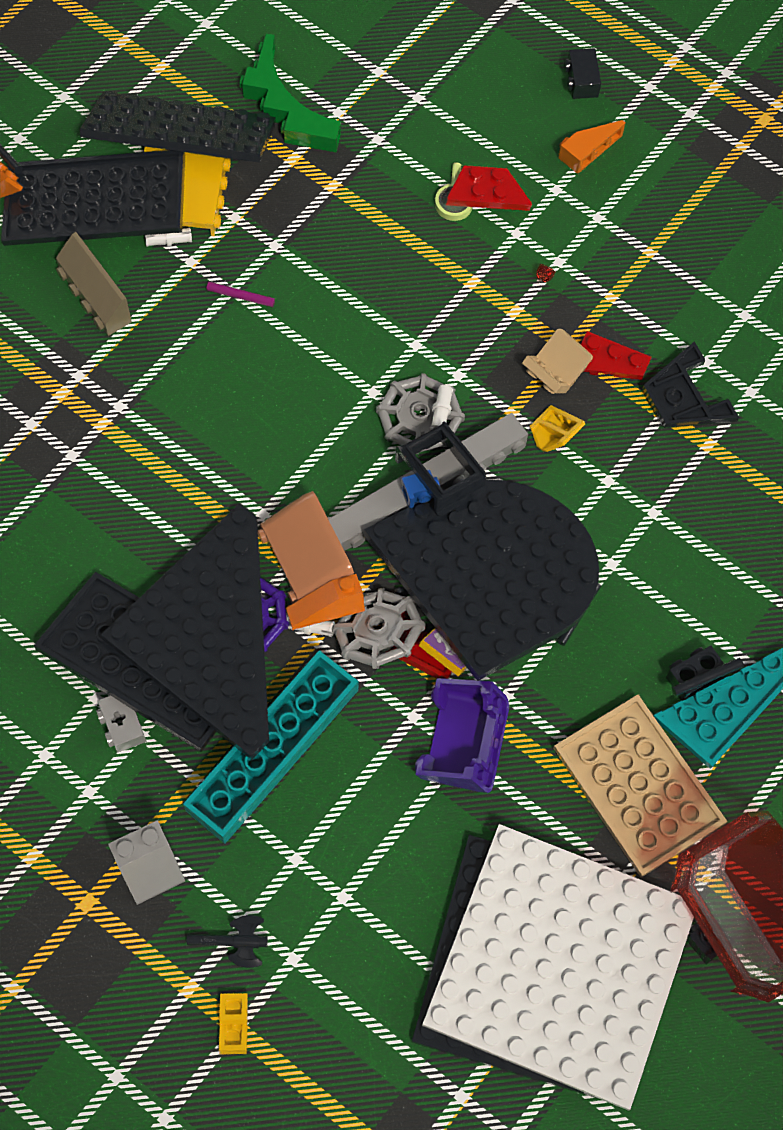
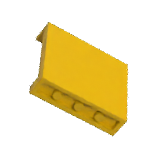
(203, 189)

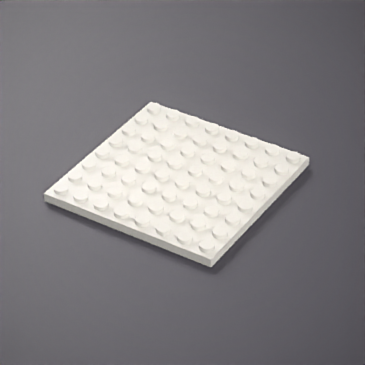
(561, 966)

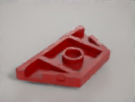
(487, 189)

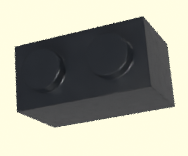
(583, 73)

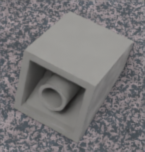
(146, 862)

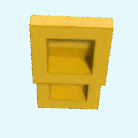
(233, 1023)

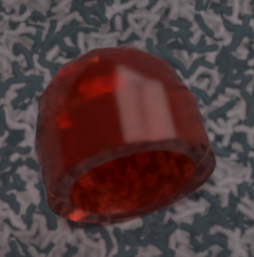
(545, 273)

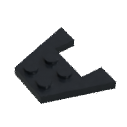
(677, 398)

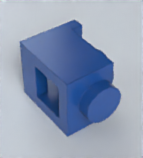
(415, 491)

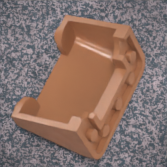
(305, 546)

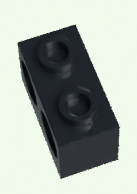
(693, 668)

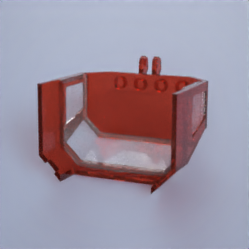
(737, 899)

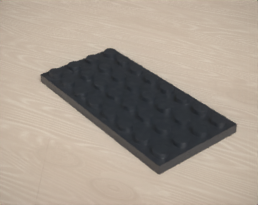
(179, 126)
(96, 198)
(77, 646)

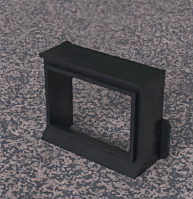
(448, 499)

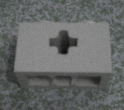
(123, 736)

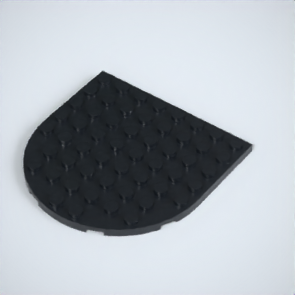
(494, 571)

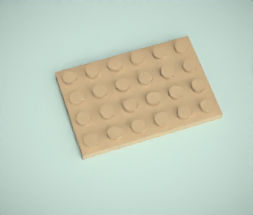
(639, 785)

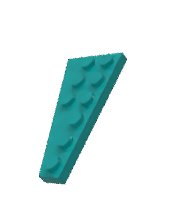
(723, 711)

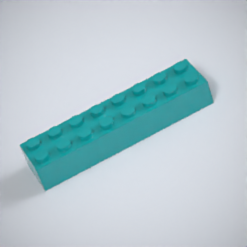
(294, 724)

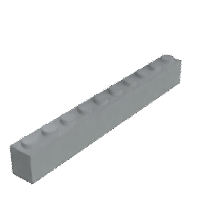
(486, 446)

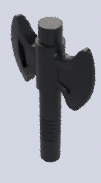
(244, 941)

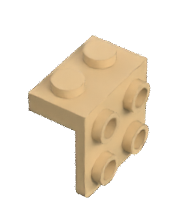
(558, 362)

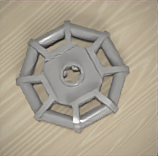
(409, 402)
(383, 638)

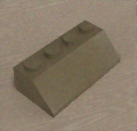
(93, 286)

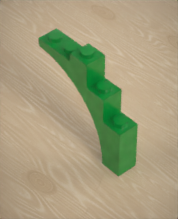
(298, 123)

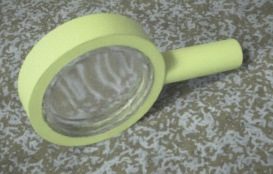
(448, 212)

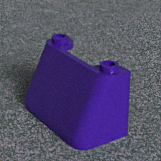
(465, 735)

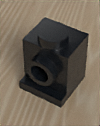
(701, 947)

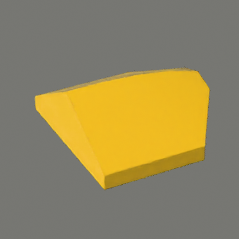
(554, 428)

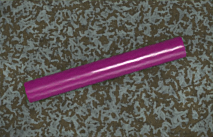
(241, 294)

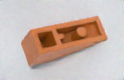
(588, 144)
(329, 602)

